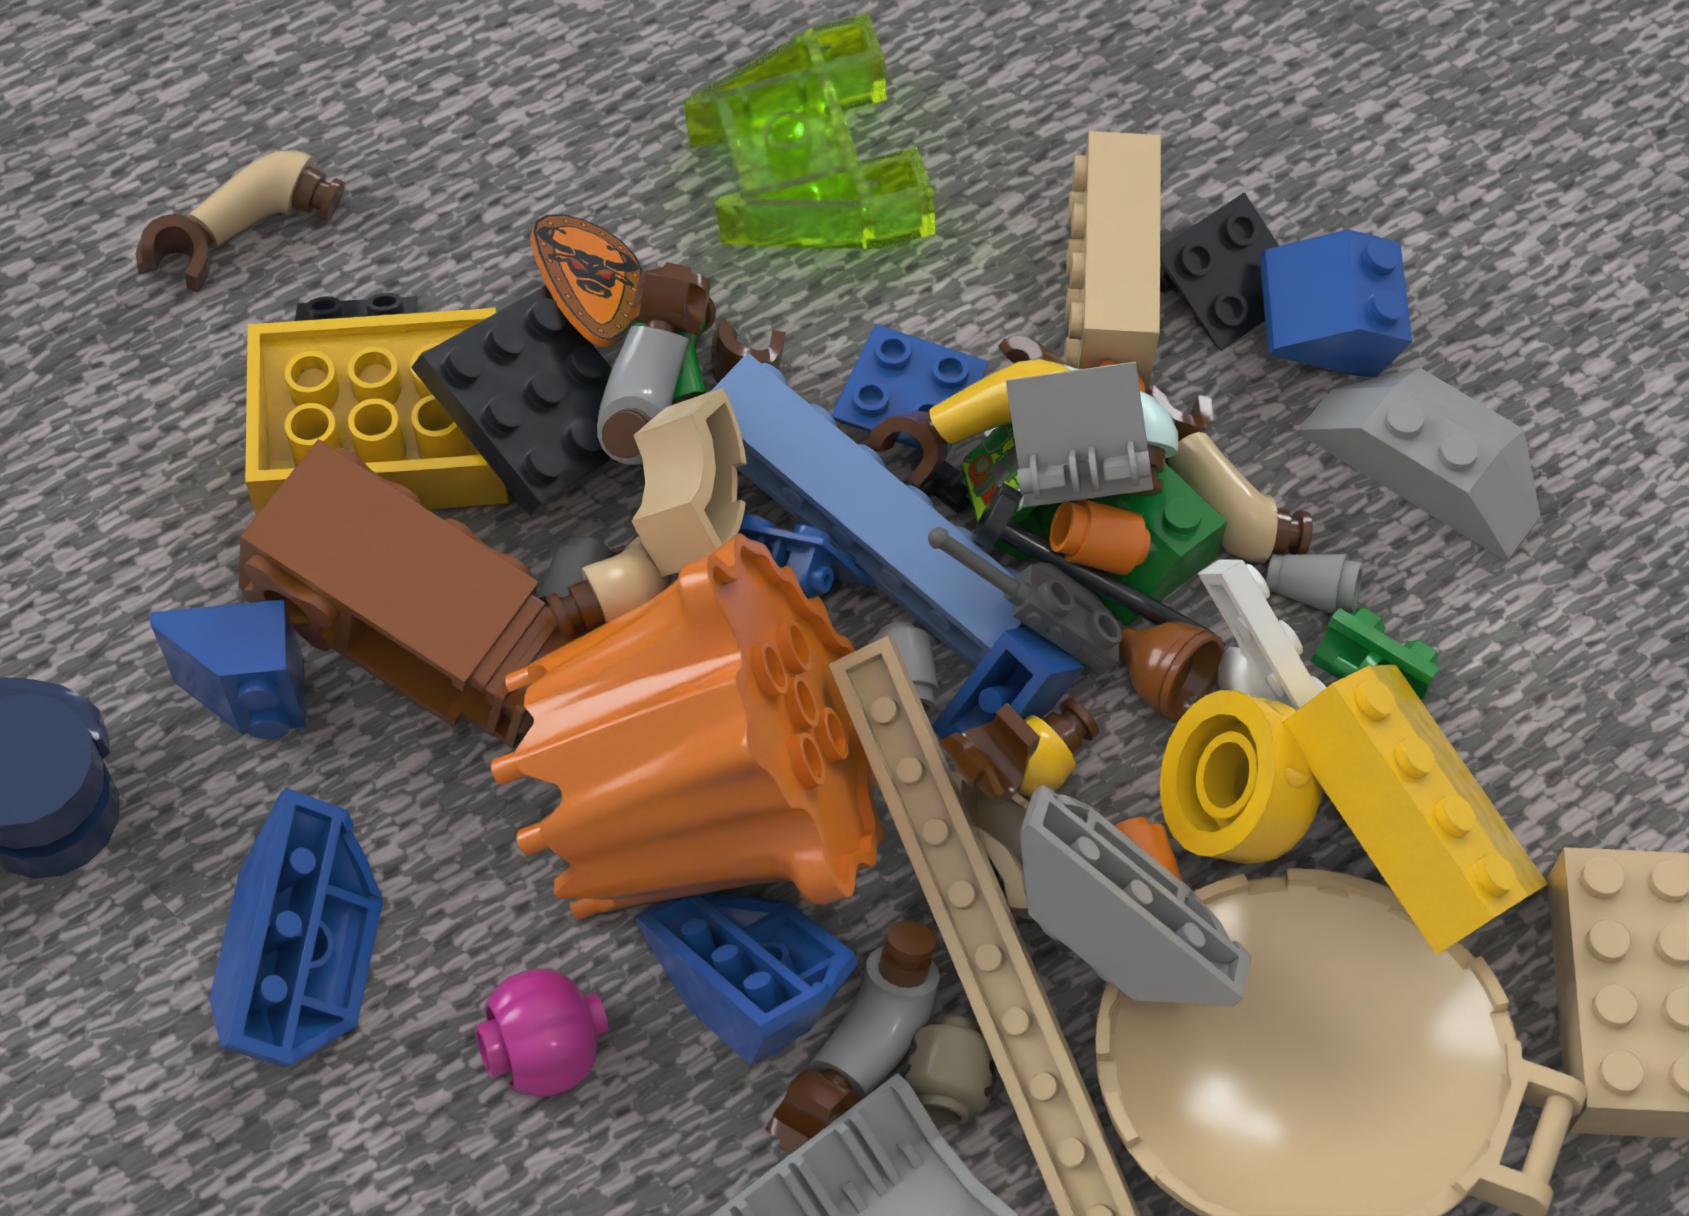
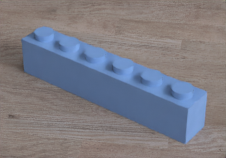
(866, 510)

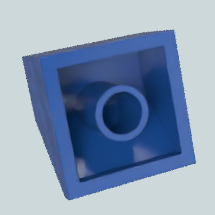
(1337, 302)
(238, 663)

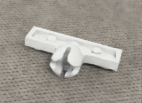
(1268, 649)

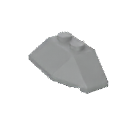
(1434, 453)
(1124, 909)

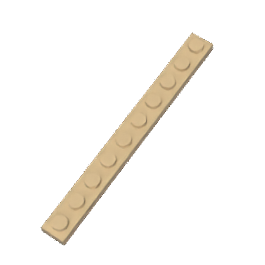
(981, 935)

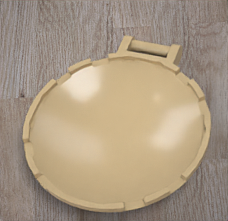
(1343, 1075)

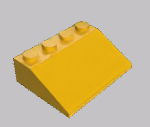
(358, 392)
(1413, 804)

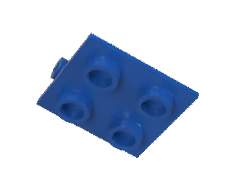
(901, 376)
(807, 553)

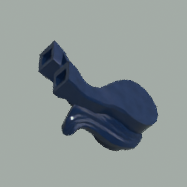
(53, 779)

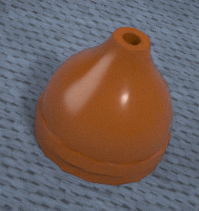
(1171, 665)

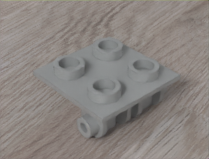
(1079, 434)

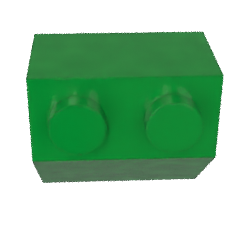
(1183, 539)

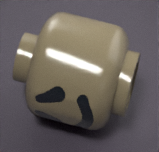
(951, 1070)

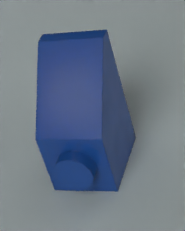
(1018, 671)

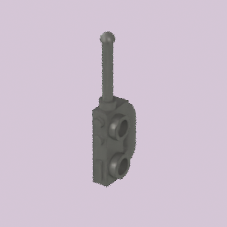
(1048, 604)

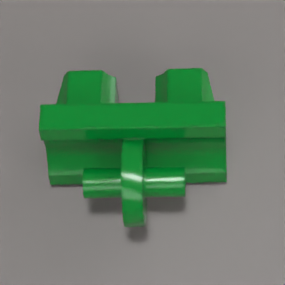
(1359, 641)

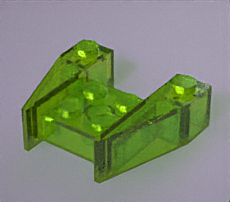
(796, 152)

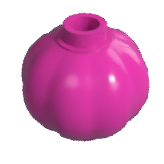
(540, 1032)

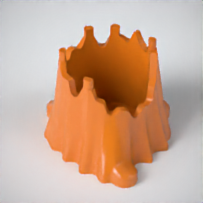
(699, 745)

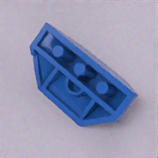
(296, 935)
(748, 966)

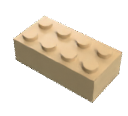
(1114, 253)
(1624, 987)

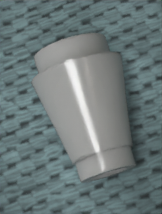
(1317, 580)

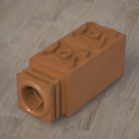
(399, 591)

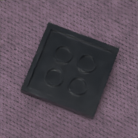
(524, 397)

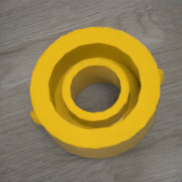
(1237, 780)

